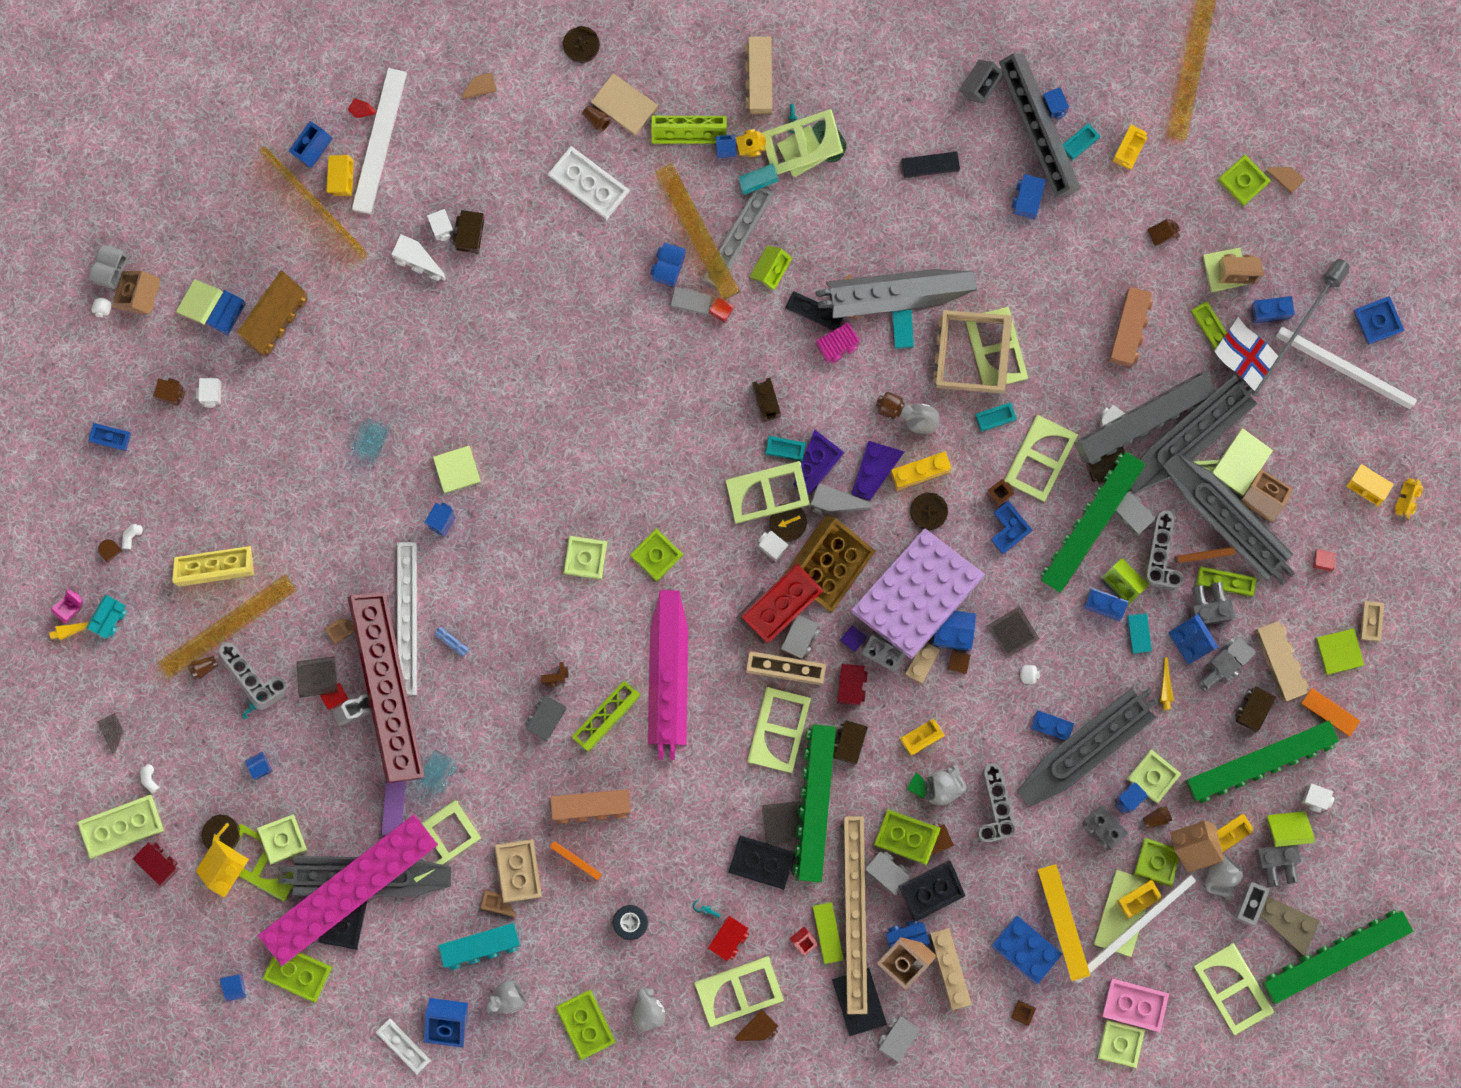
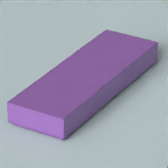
(393, 806)

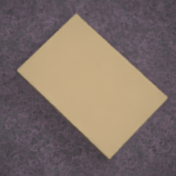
(624, 104)
(518, 871)

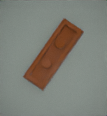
(1204, 555)

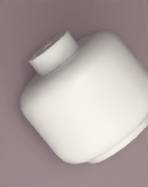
(101, 307)
(1029, 674)

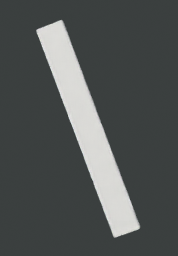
(379, 141)
(1347, 368)
(407, 613)
(1139, 924)

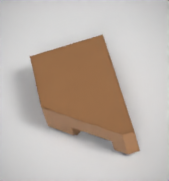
(480, 85)
(1286, 177)
(340, 630)
(493, 902)

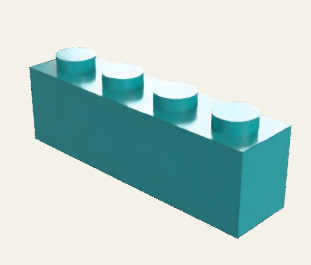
(479, 945)

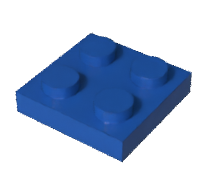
(1378, 320)
(1193, 639)

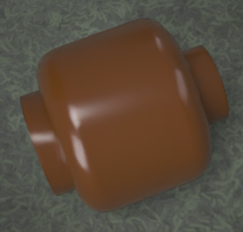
(890, 405)

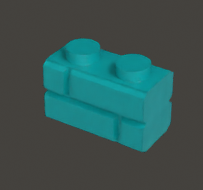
(106, 617)

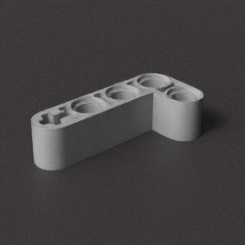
(1163, 550)
(249, 674)
(994, 801)

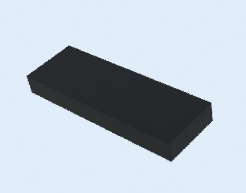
(930, 164)
(809, 309)

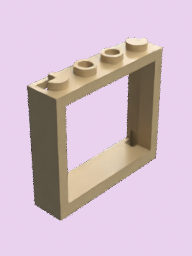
(942, 338)

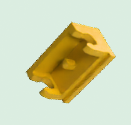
(1130, 147)
(340, 175)
(1369, 485)
(922, 737)
(1234, 832)
(1139, 899)

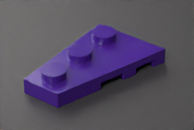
(818, 461)
(874, 469)

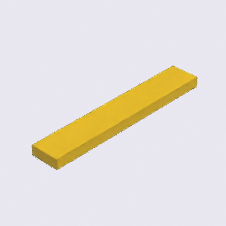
(1064, 923)

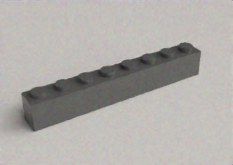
(1039, 125)
(1144, 417)

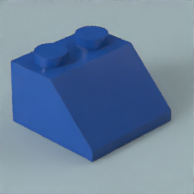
(956, 632)
(445, 1022)

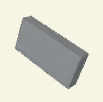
(691, 301)

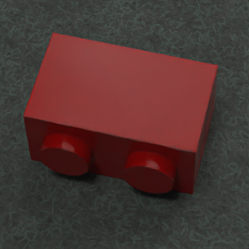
(728, 938)

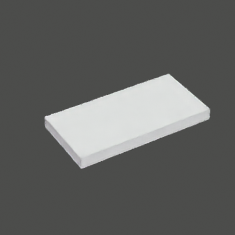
(588, 182)

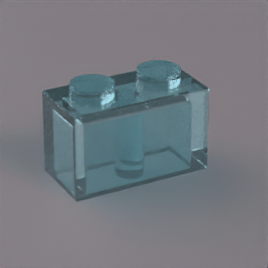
(371, 440)
(436, 772)

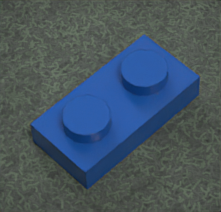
(109, 437)
(1052, 725)

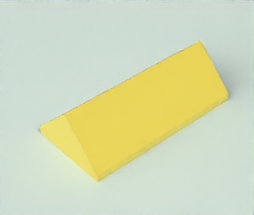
(213, 566)

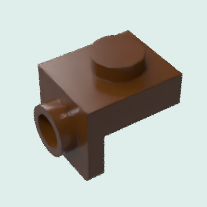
(1164, 231)
(552, 679)

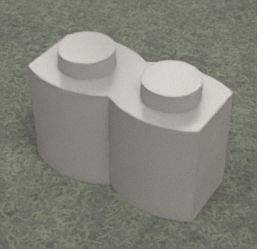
(108, 267)
(352, 709)

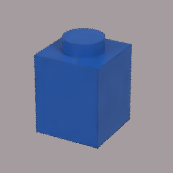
(1056, 103)

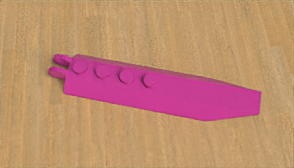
(668, 674)

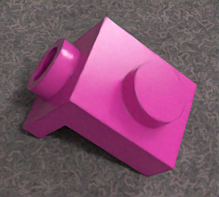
(68, 606)

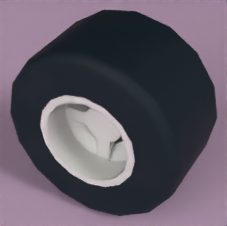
(630, 922)

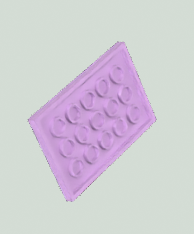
(918, 593)

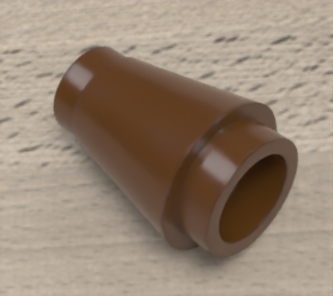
(597, 119)
(202, 667)
(1157, 818)

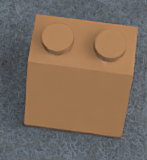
(1240, 269)
(136, 292)
(1266, 496)
(1197, 846)
(906, 961)

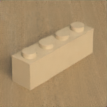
(760, 75)
(1281, 661)
(786, 668)
(950, 969)

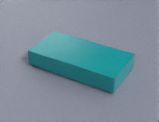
(1080, 141)
(758, 179)
(903, 329)
(995, 417)
(785, 448)
(1139, 633)

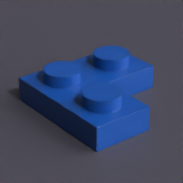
(1014, 528)

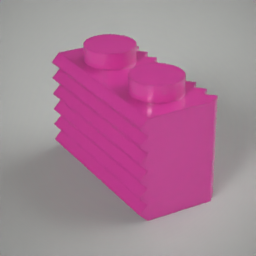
(838, 343)

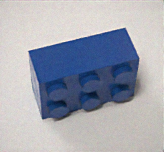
(1026, 949)

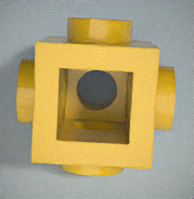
(745, 144)

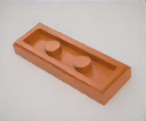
(1330, 711)
(576, 860)

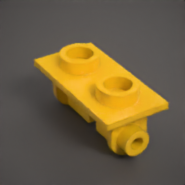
(1412, 491)

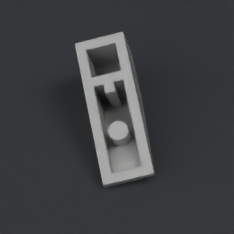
(834, 501)

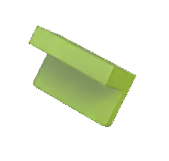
(771, 266)
(1125, 581)

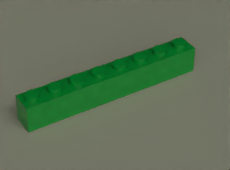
(1093, 522)
(1261, 761)
(815, 803)
(1336, 957)

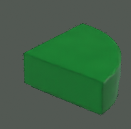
(917, 786)

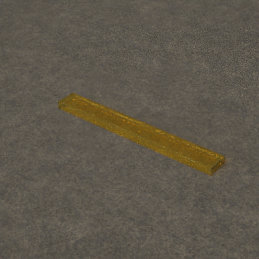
(1191, 69)
(313, 202)
(697, 231)
(227, 626)

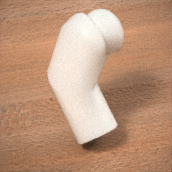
(129, 533)
(145, 776)

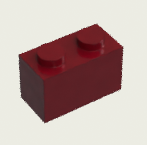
(851, 685)
(156, 863)

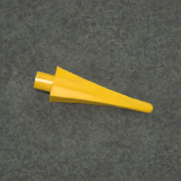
(67, 630)
(1166, 691)

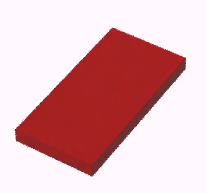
(782, 603)

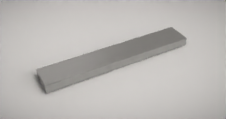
(742, 228)

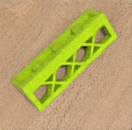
(688, 131)
(611, 721)

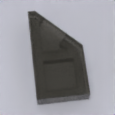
(112, 731)

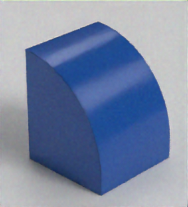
(725, 146)
(258, 766)
(233, 987)

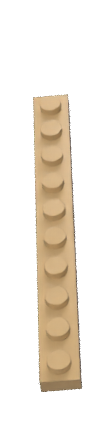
(855, 915)

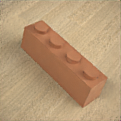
(1130, 327)
(590, 805)

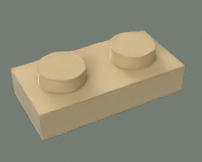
(1372, 621)
(922, 663)

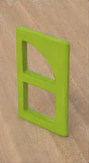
(271, 886)

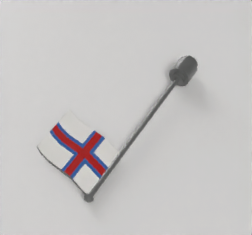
(1253, 357)

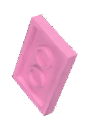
(1135, 1005)

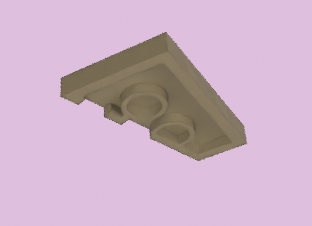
(1290, 923)

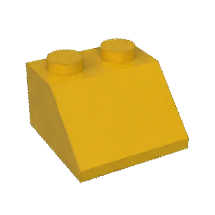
(221, 867)

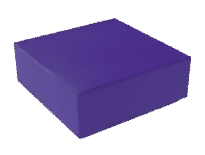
(853, 638)

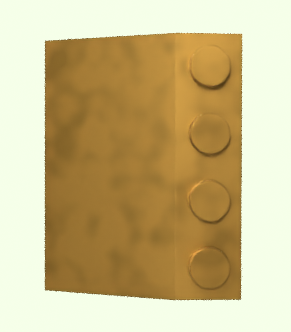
(272, 314)
(833, 560)

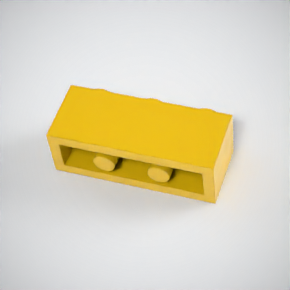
(920, 471)

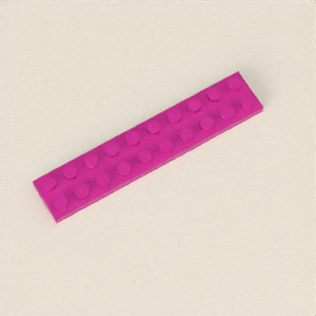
(347, 889)

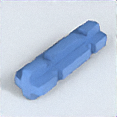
(451, 641)

